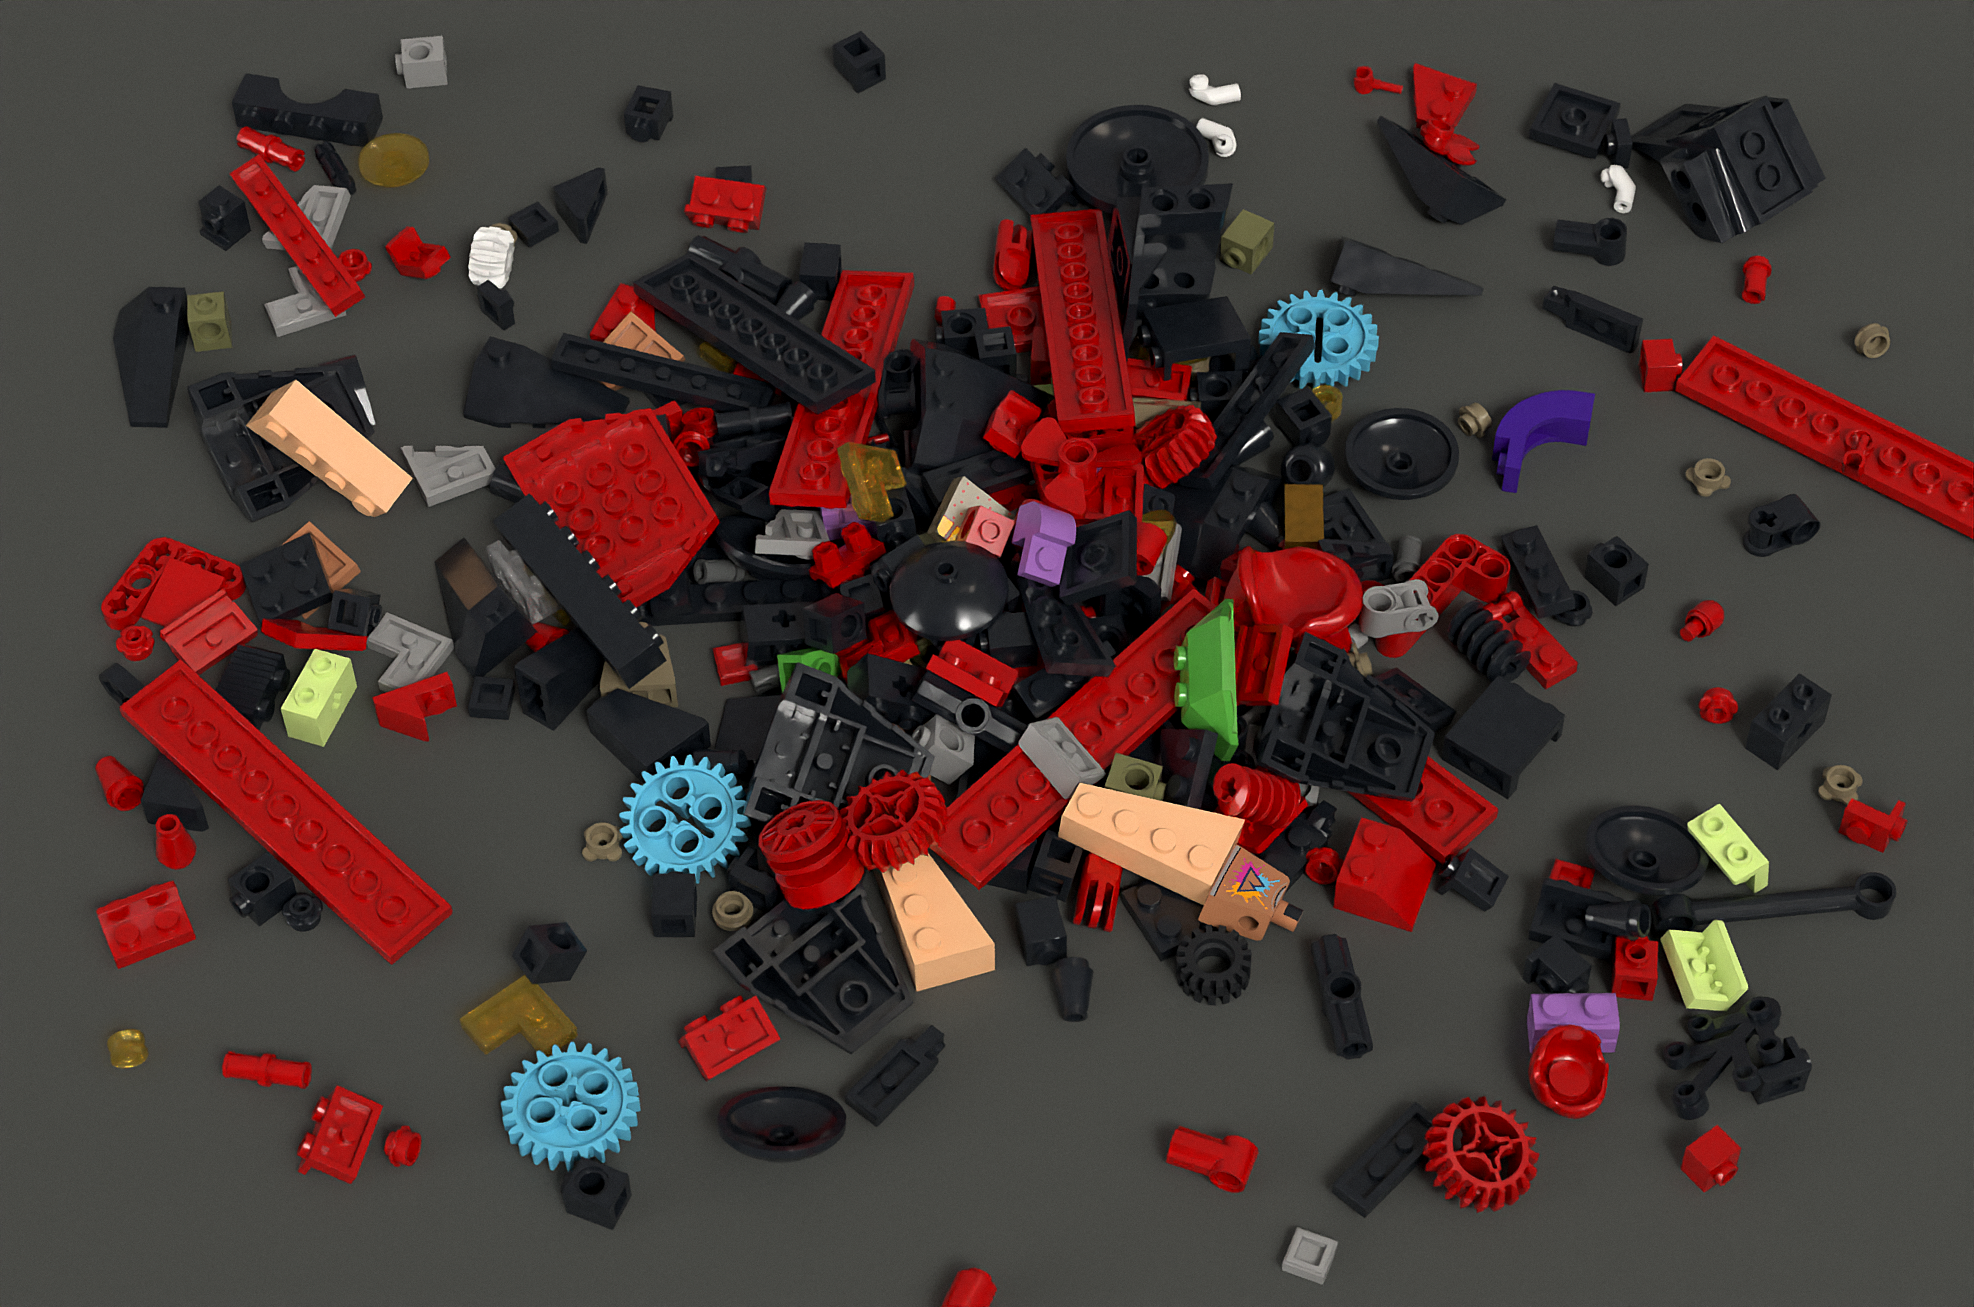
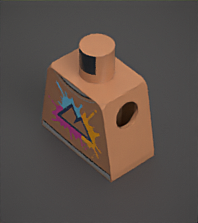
(1249, 897)

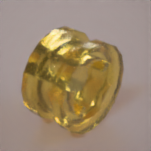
(1332, 396)
(127, 1048)

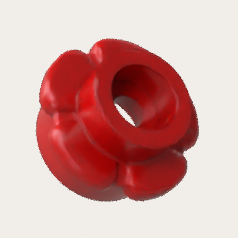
(355, 263)
(138, 649)
(1718, 705)
(1323, 865)
(403, 1146)

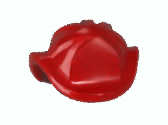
(1295, 588)

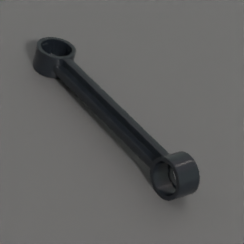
(1681, 914)

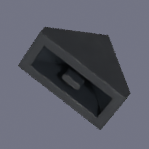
(581, 202)
(170, 794)

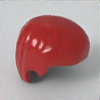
(1569, 1071)

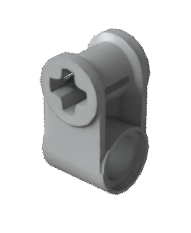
(1394, 609)

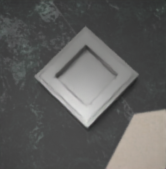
(1309, 1255)

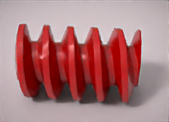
(1256, 795)

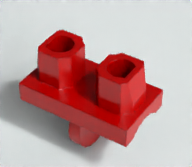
(849, 561)

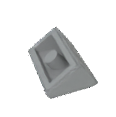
(1060, 756)

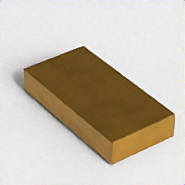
(1303, 515)

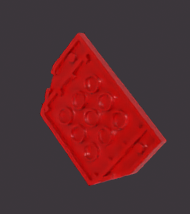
(620, 496)

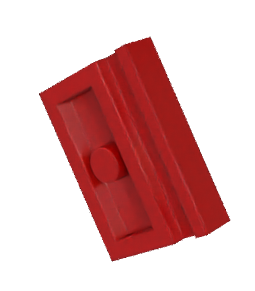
(209, 632)
(1261, 663)

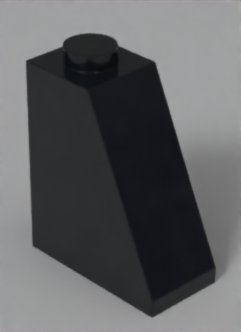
(558, 678)
(645, 731)

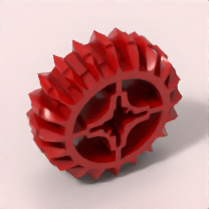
(1174, 444)
(894, 820)
(1488, 1134)

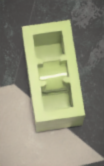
(319, 697)

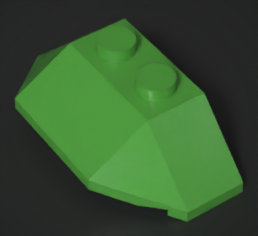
(1209, 678)

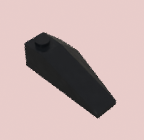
(1438, 180)
(479, 611)

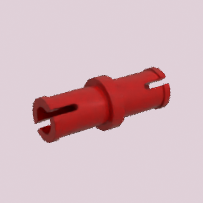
(270, 148)
(267, 1069)

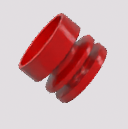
(811, 854)

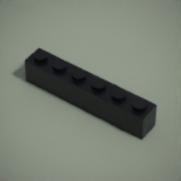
(580, 591)

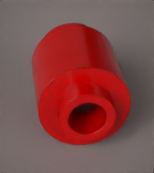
(970, 1289)

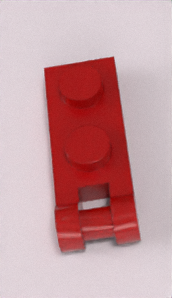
(1548, 659)

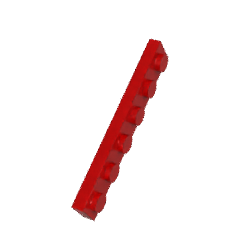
(297, 235)

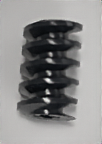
(1487, 643)

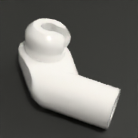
(1212, 95)
(1221, 136)
(1625, 187)

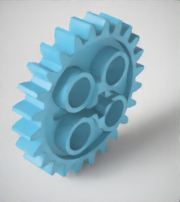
(1347, 336)
(706, 790)
(570, 1106)

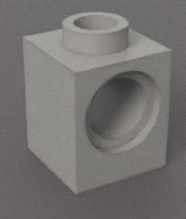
(422, 62)
(949, 745)

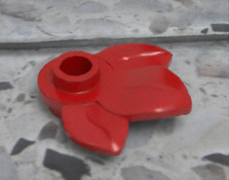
(1440, 139)

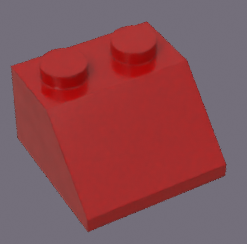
(1384, 876)

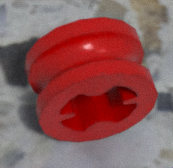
(703, 416)

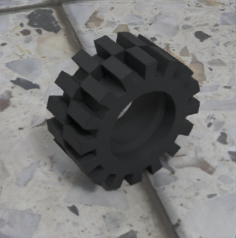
(1210, 984)

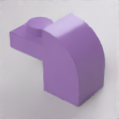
(1044, 539)

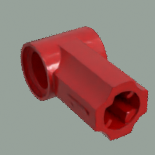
(1224, 1161)

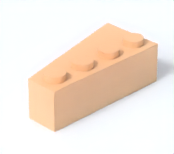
(329, 448)
(1152, 837)
(934, 925)

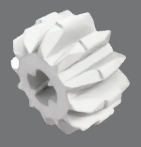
(491, 256)

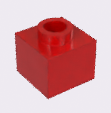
(1659, 365)
(1711, 1159)

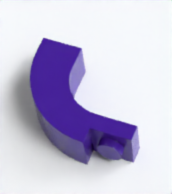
(1540, 420)

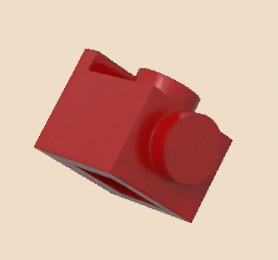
(1634, 968)

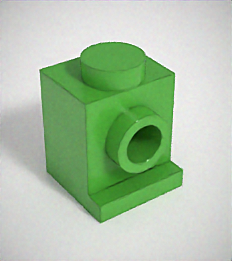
(811, 657)

